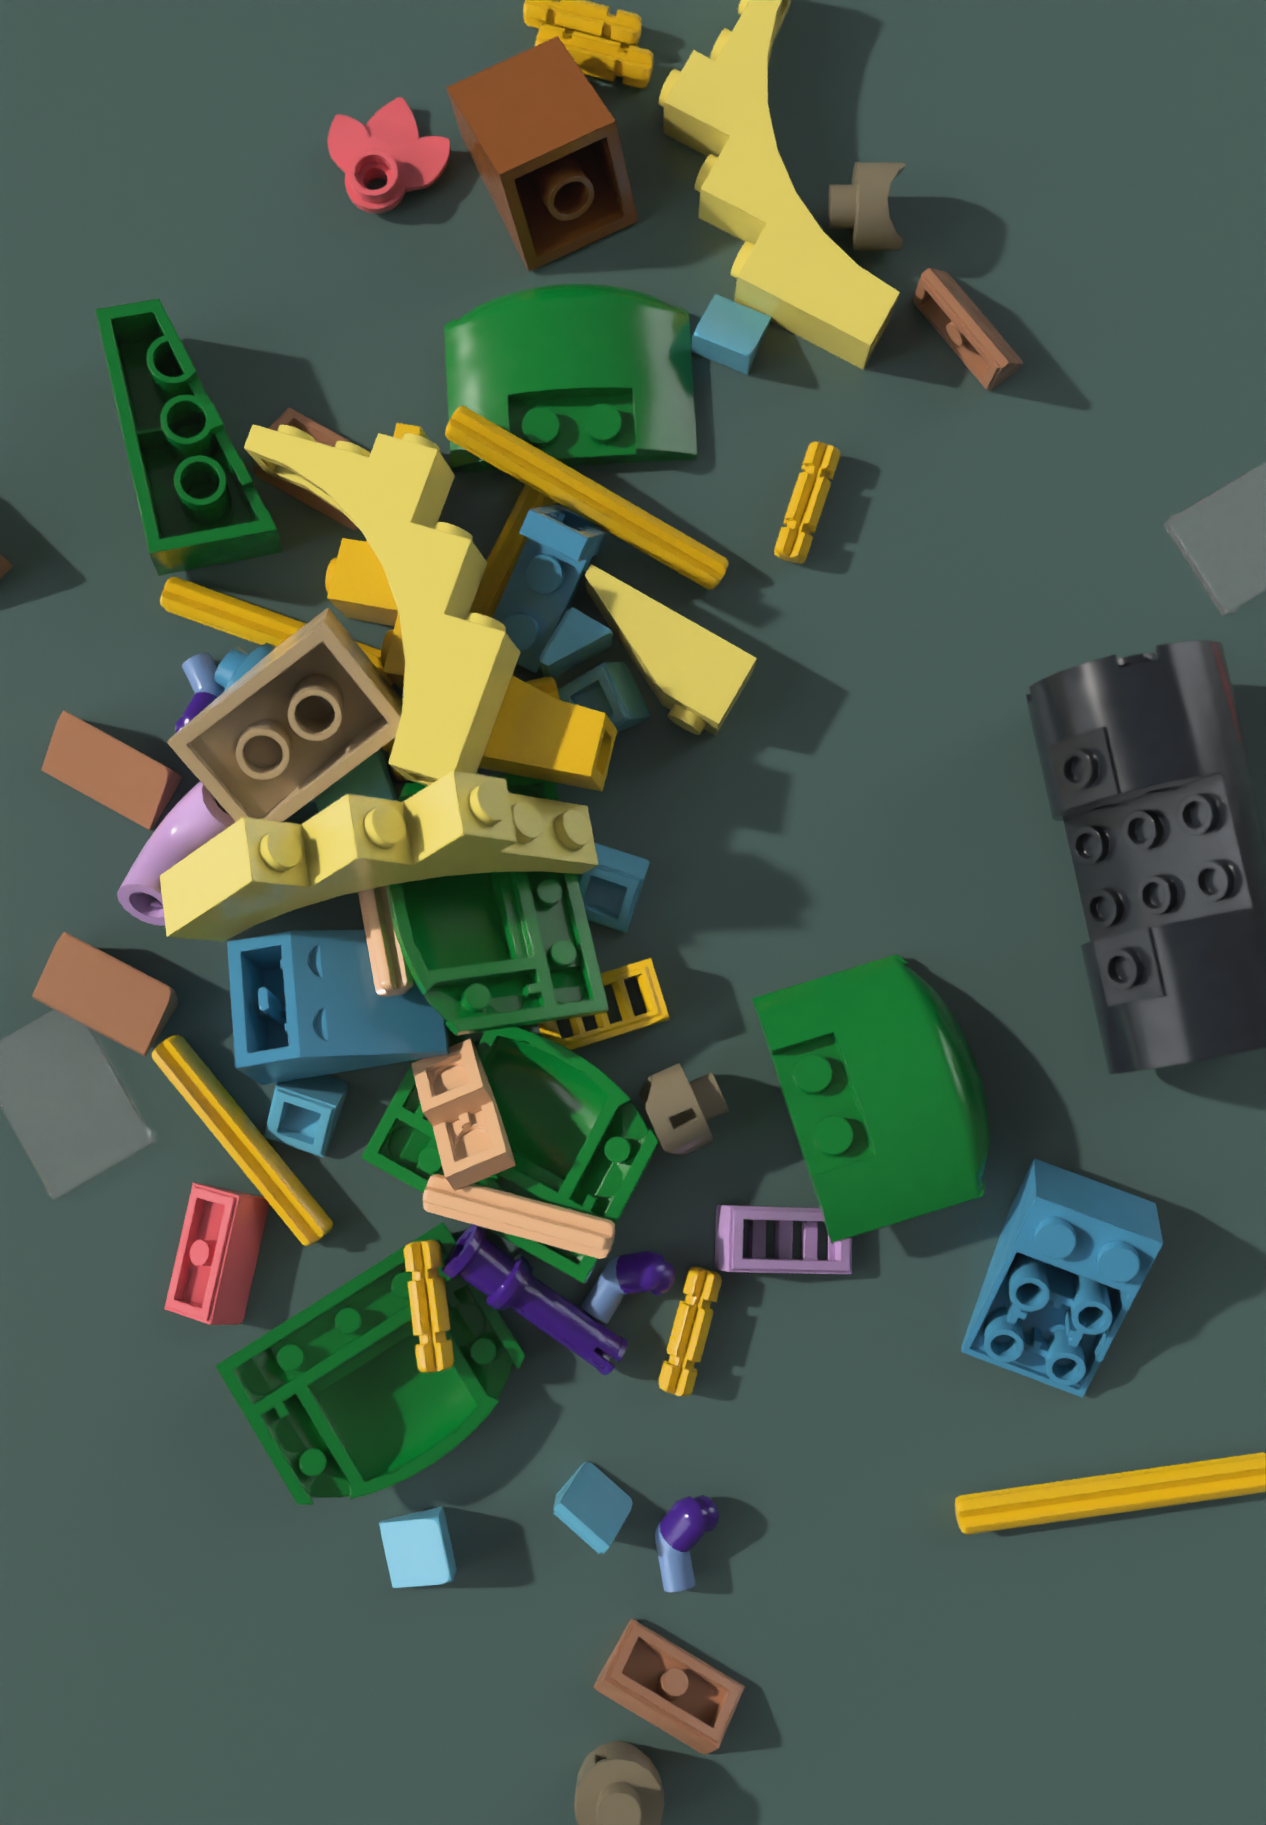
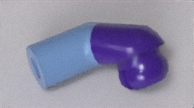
(200, 674)
(628, 1275)
(678, 1535)

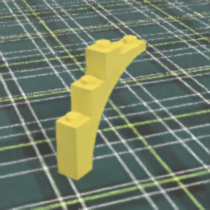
(744, 189)
(453, 658)
(366, 843)

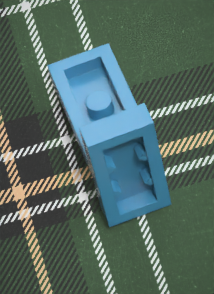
(546, 577)

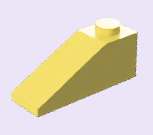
(681, 661)

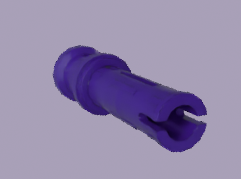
(511, 1284)

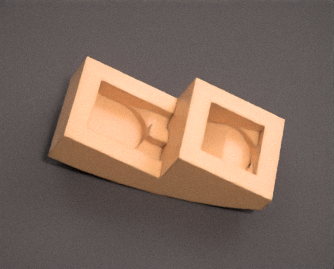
(463, 1115)

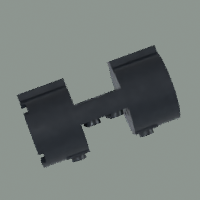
(1163, 850)

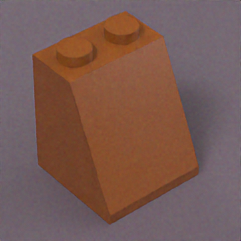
(545, 152)

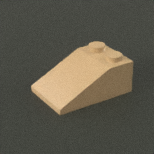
(291, 724)

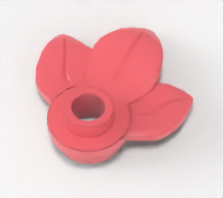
(387, 151)

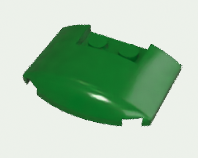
(576, 374)
(499, 943)
(878, 1095)
(566, 1124)
(342, 1387)

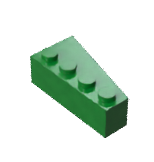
(184, 468)

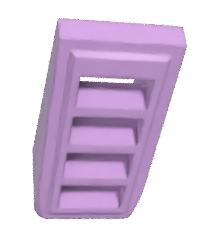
(729, 1241)

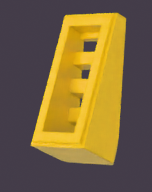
(652, 998)

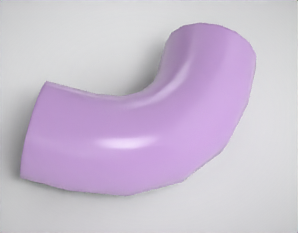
(185, 829)

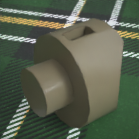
(865, 206)
(682, 1108)
(618, 1787)

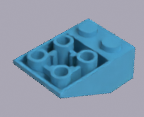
(312, 1008)
(1062, 1277)

